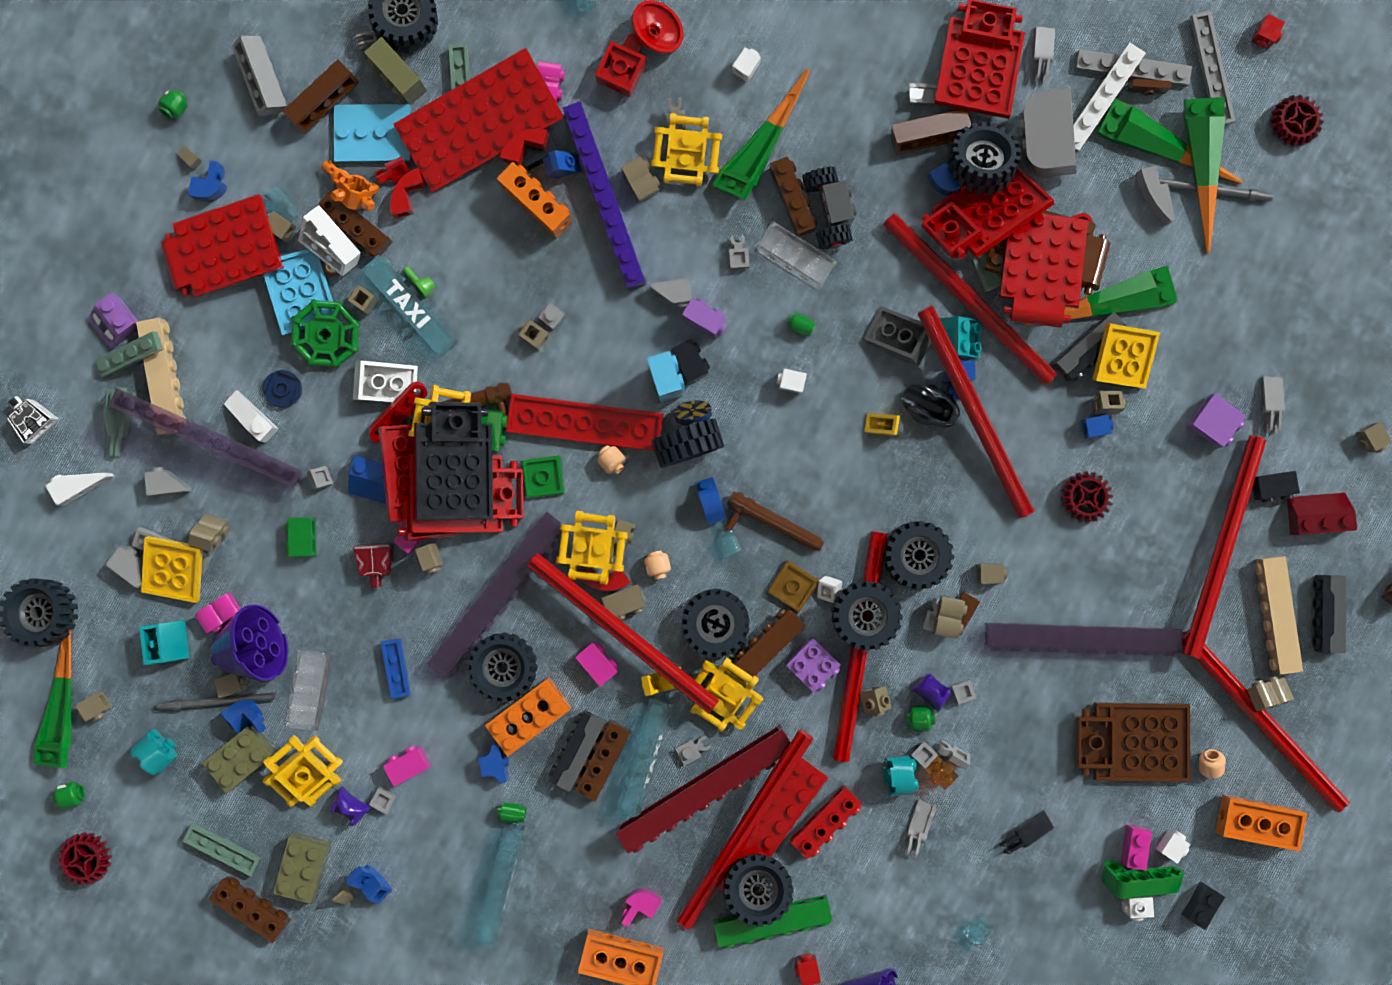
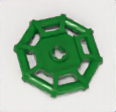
(317, 325)

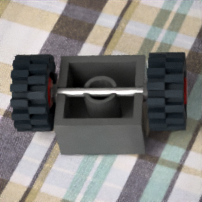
(835, 204)

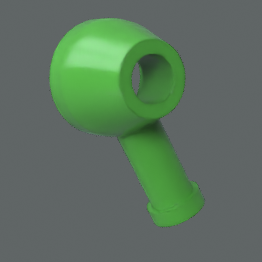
(423, 285)

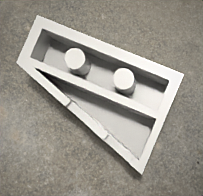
(328, 241)

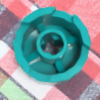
(154, 752)
(900, 775)

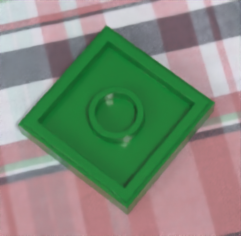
(543, 476)

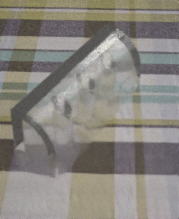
(795, 256)
(308, 689)

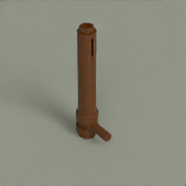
(490, 395)
(749, 508)

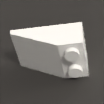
(382, 380)

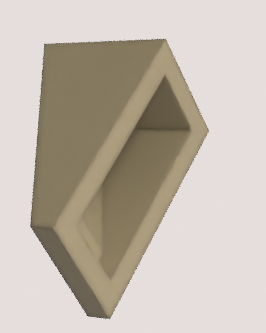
(189, 157)
(344, 896)

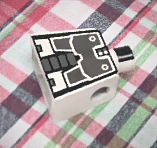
(30, 419)

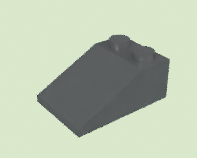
(899, 336)

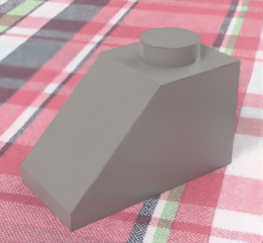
(674, 292)
(163, 483)
(127, 565)

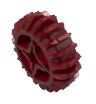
(1300, 110)
(1091, 503)
(87, 873)

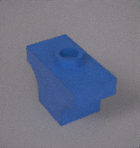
(561, 164)
(494, 764)

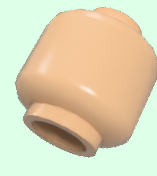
(611, 460)
(657, 564)
(1212, 763)

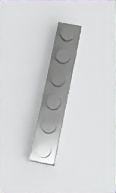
(1211, 61)
(1146, 69)

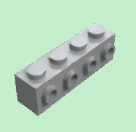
(259, 75)

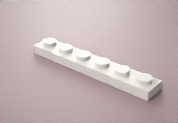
(1106, 93)

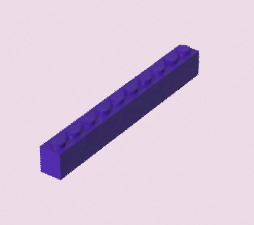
(604, 196)

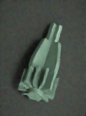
(115, 422)

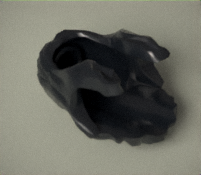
(930, 405)

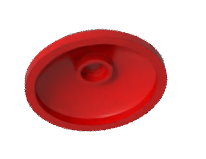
(657, 27)

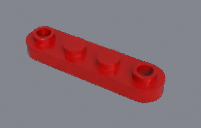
(398, 410)

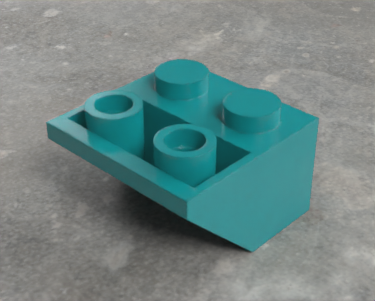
(964, 335)
(164, 642)

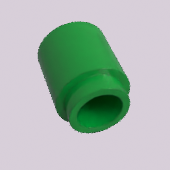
(800, 324)
(511, 813)

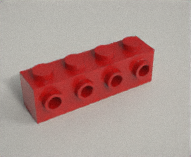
(825, 822)

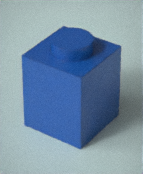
(1097, 426)

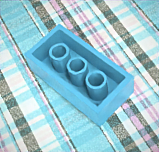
(664, 373)

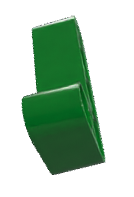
(1140, 883)

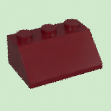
(1321, 514)

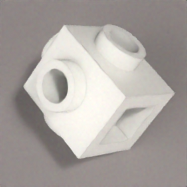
(1138, 907)

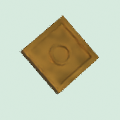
(793, 586)

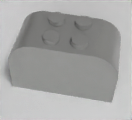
(1050, 133)

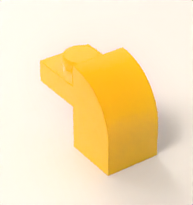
(655, 683)

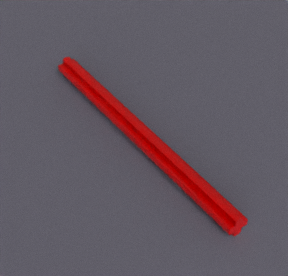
(970, 299)
(975, 411)
(1224, 547)
(623, 633)
(858, 656)
(1271, 729)
(745, 829)

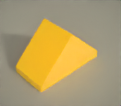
(882, 424)

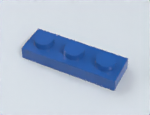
(396, 668)

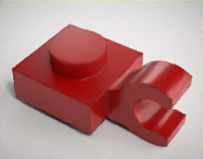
(394, 170)

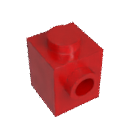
(1268, 31)
(807, 969)

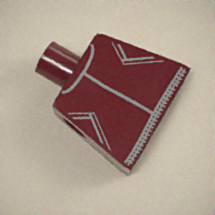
(374, 561)

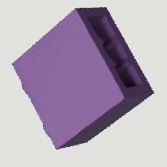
(704, 319)
(1217, 421)
(813, 665)

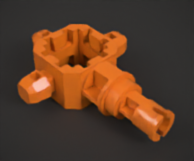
(352, 190)

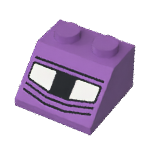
(113, 320)

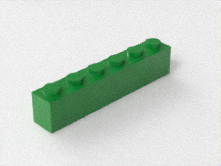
(800, 916)

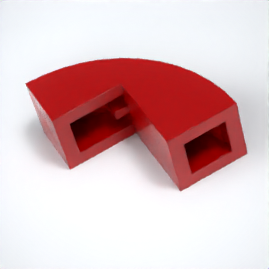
(516, 146)
(400, 199)
(616, 580)

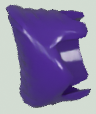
(932, 691)
(349, 806)

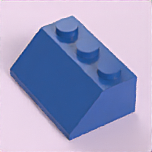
(367, 479)

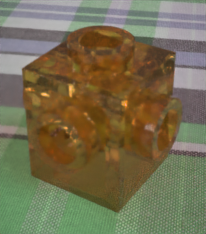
(941, 773)

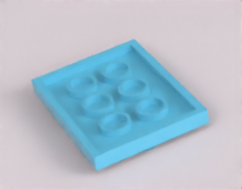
(367, 133)
(296, 286)

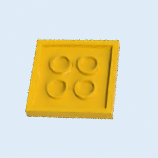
(1126, 355)
(171, 569)

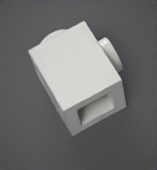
(746, 64)
(791, 381)
(1173, 846)

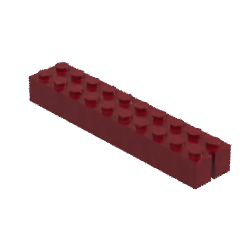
(702, 790)

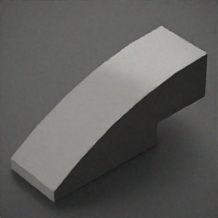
(1156, 194)

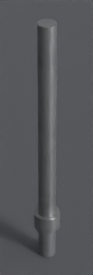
(1251, 195)
(179, 704)

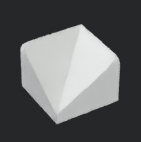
(829, 588)

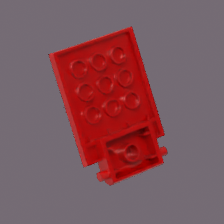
(981, 59)
(982, 221)
(221, 248)
(1044, 270)
(395, 454)
(502, 504)

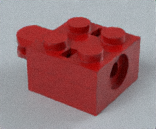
(623, 67)

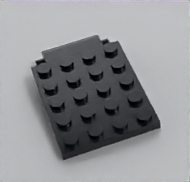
(453, 463)

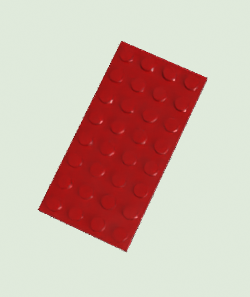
(478, 119)

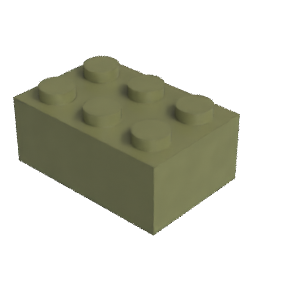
(394, 72)
(239, 758)
(302, 867)

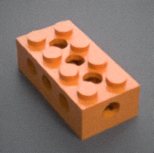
(516, 176)
(514, 714)
(1268, 832)
(620, 947)

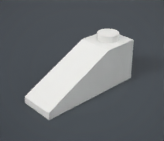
(251, 417)
(70, 487)

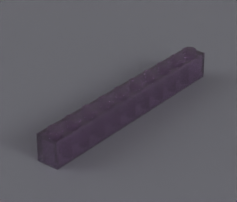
(205, 438)
(495, 597)
(1083, 638)

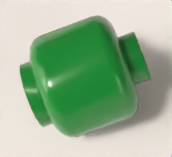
(172, 104)
(920, 718)
(68, 795)

